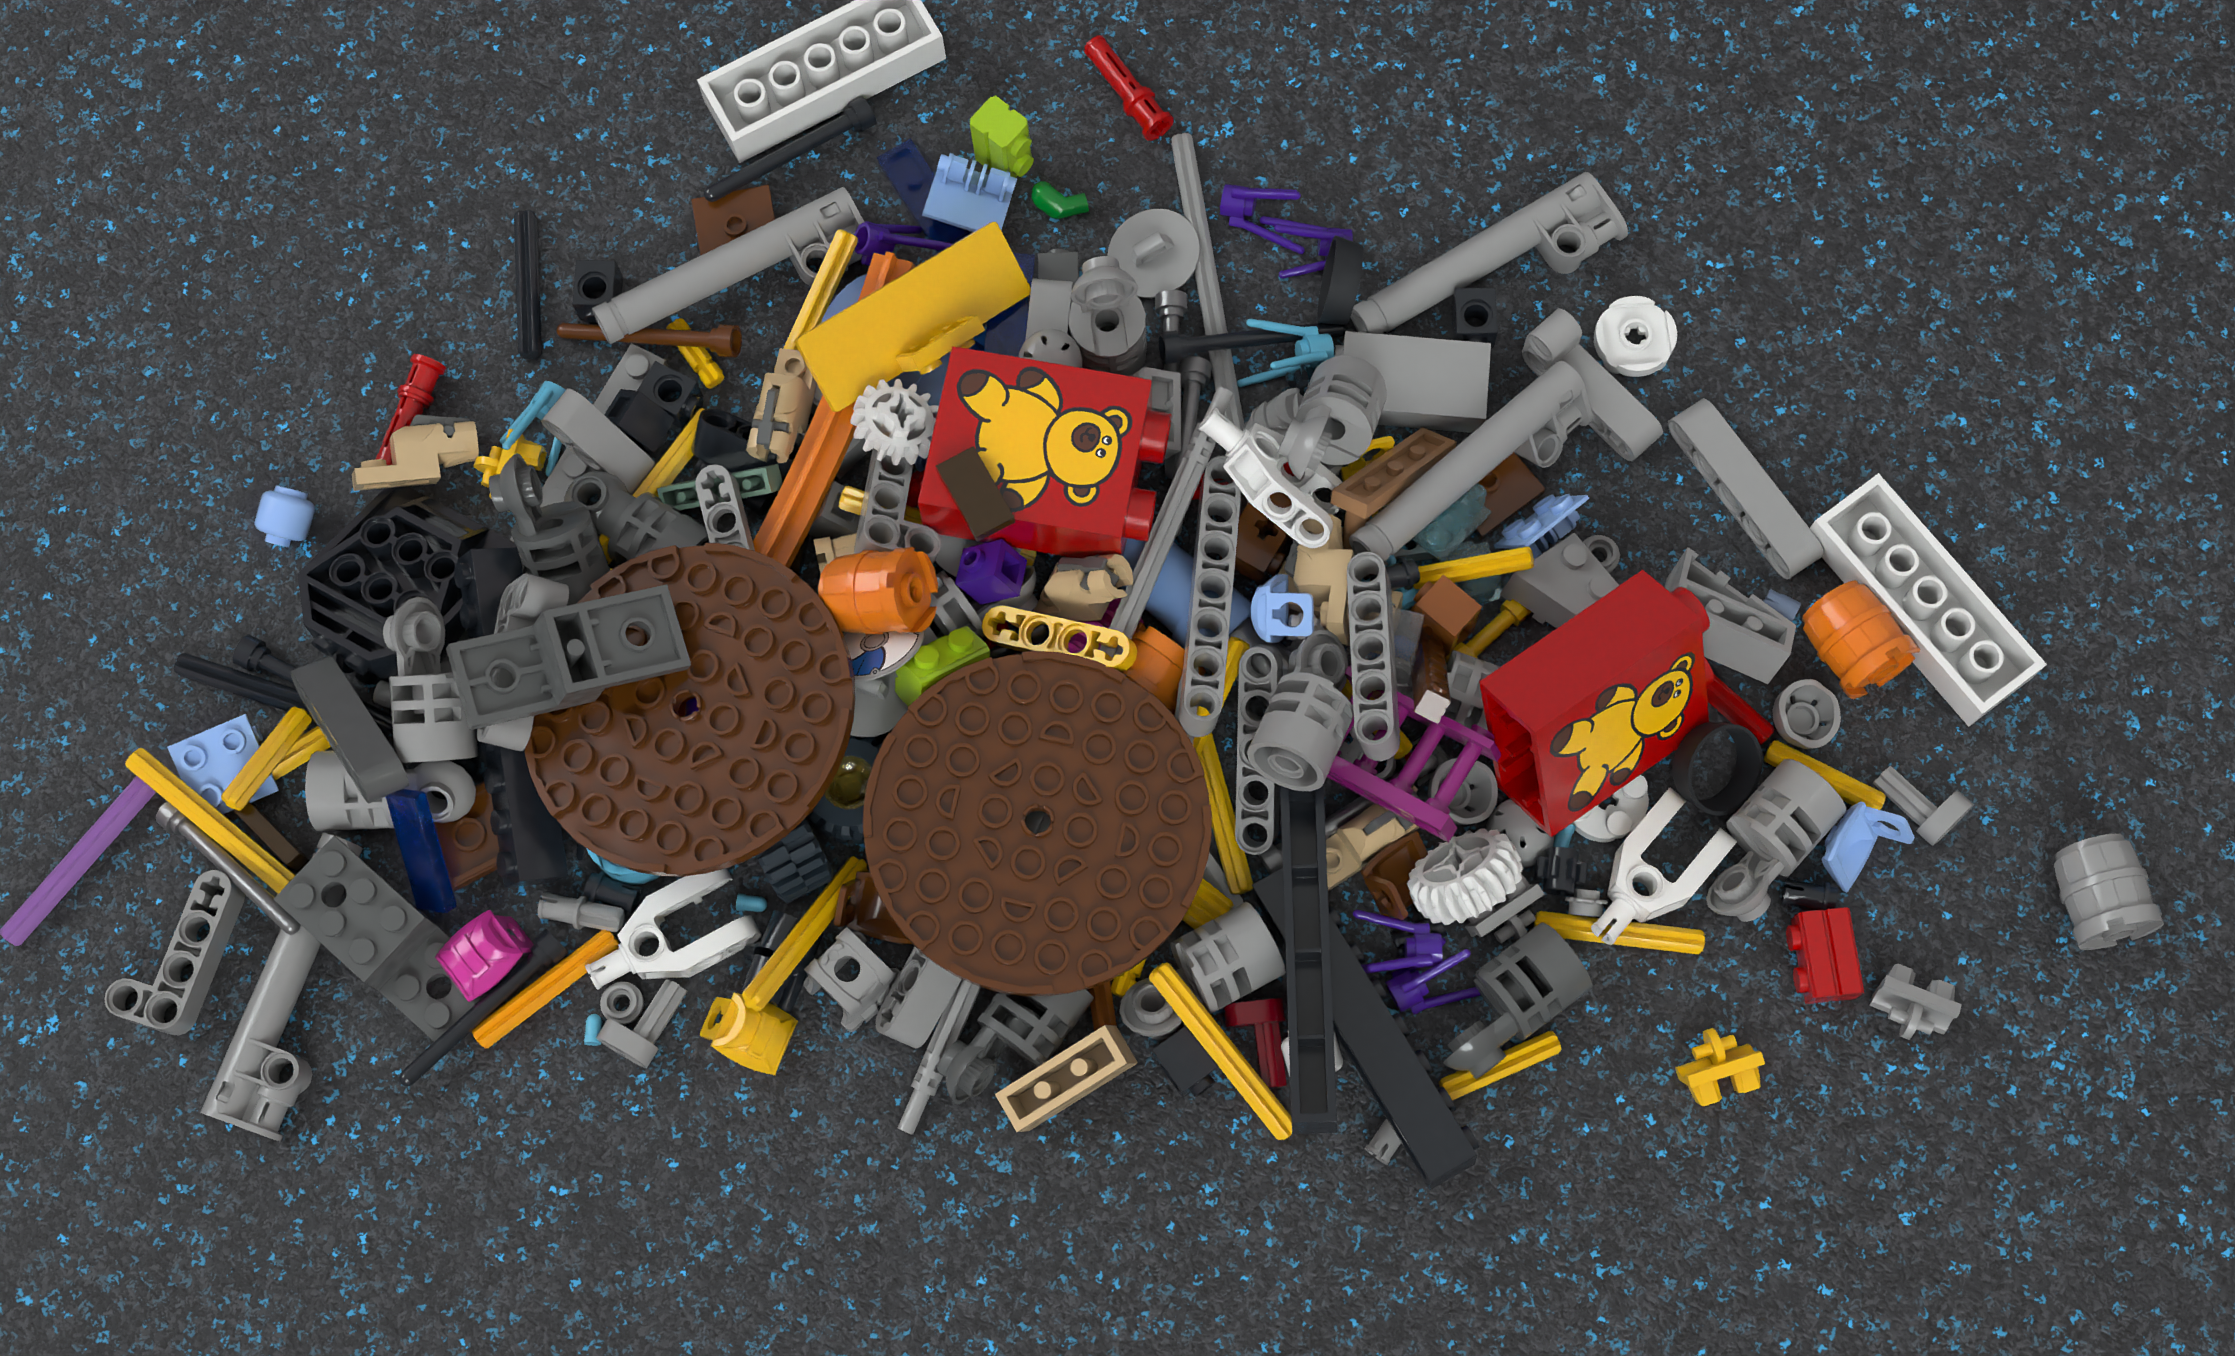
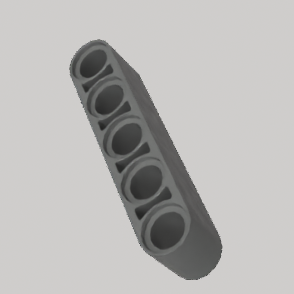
(349, 729)

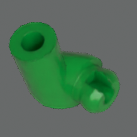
(1055, 204)

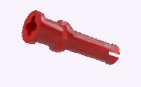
(1137, 99)
(413, 396)

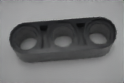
(724, 440)

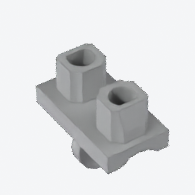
(1506, 913)
(1914, 1006)

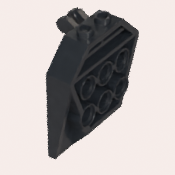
(350, 614)

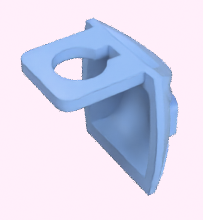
(1271, 610)
(1854, 839)

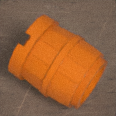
(880, 591)
(1858, 638)
(1157, 665)

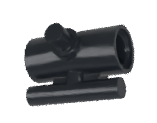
(776, 931)

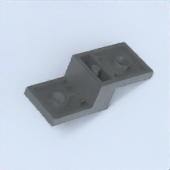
(568, 656)
(375, 935)

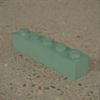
(750, 483)

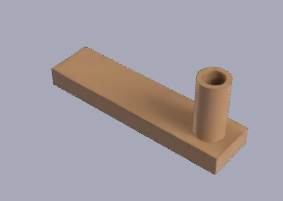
(1387, 478)

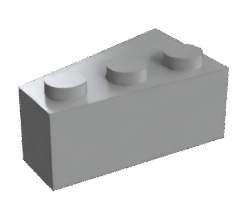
(1560, 583)
(1742, 630)

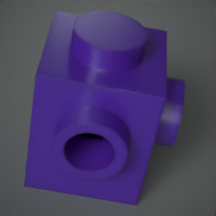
(991, 572)

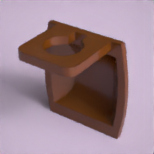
(1389, 874)
(866, 910)

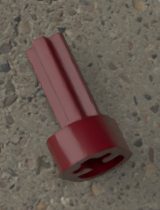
(1265, 1018)

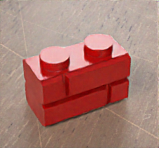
(1825, 955)

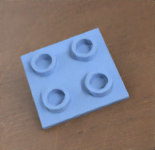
(967, 196)
(1551, 520)
(215, 758)

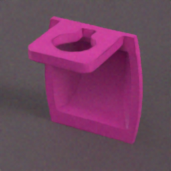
(483, 953)

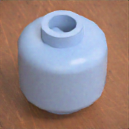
(284, 515)

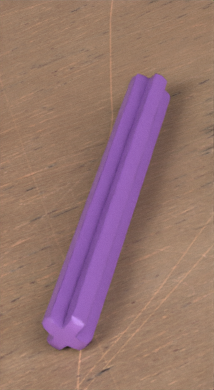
(76, 862)

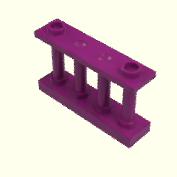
(1397, 794)

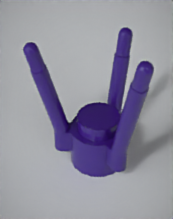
(1241, 202)
(1323, 234)
(882, 238)
(1420, 950)
(1409, 987)

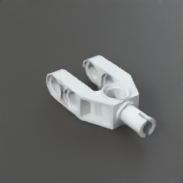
(1260, 472)
(1663, 895)
(685, 961)

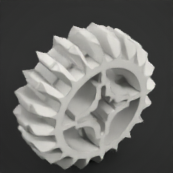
(1465, 876)

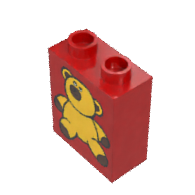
(1056, 445)
(1598, 700)

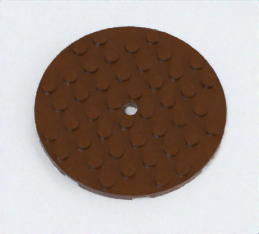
(740, 769)
(1053, 904)

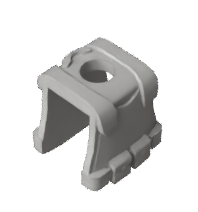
(858, 997)

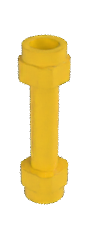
(1511, 613)

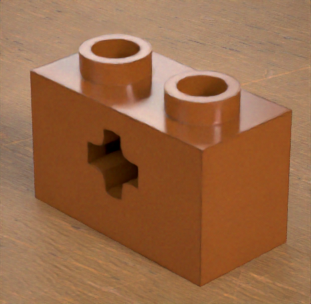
(1447, 611)

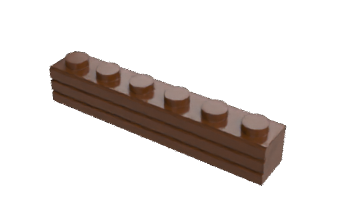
(1430, 680)

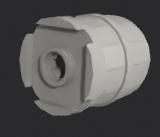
(2105, 891)

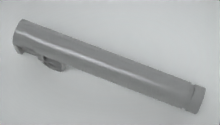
(1570, 215)
(797, 235)
(1529, 425)
(248, 1081)

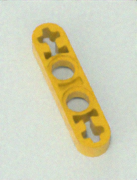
(1059, 635)

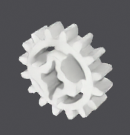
(894, 421)

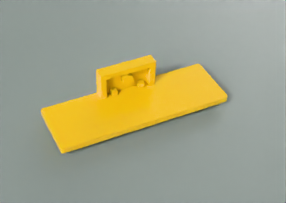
(914, 317)

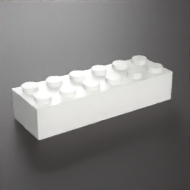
(819, 71)
(1963, 638)

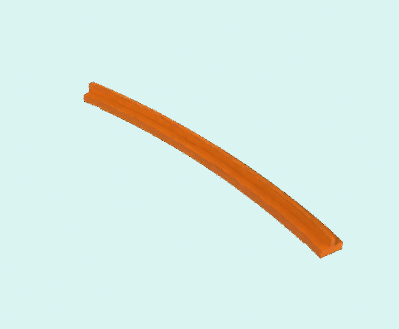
(817, 457)

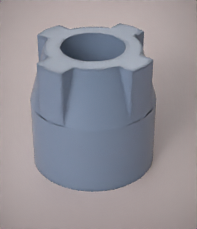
(1783, 604)

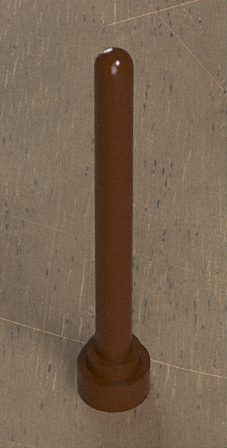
(724, 340)

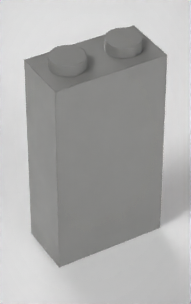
(1427, 379)

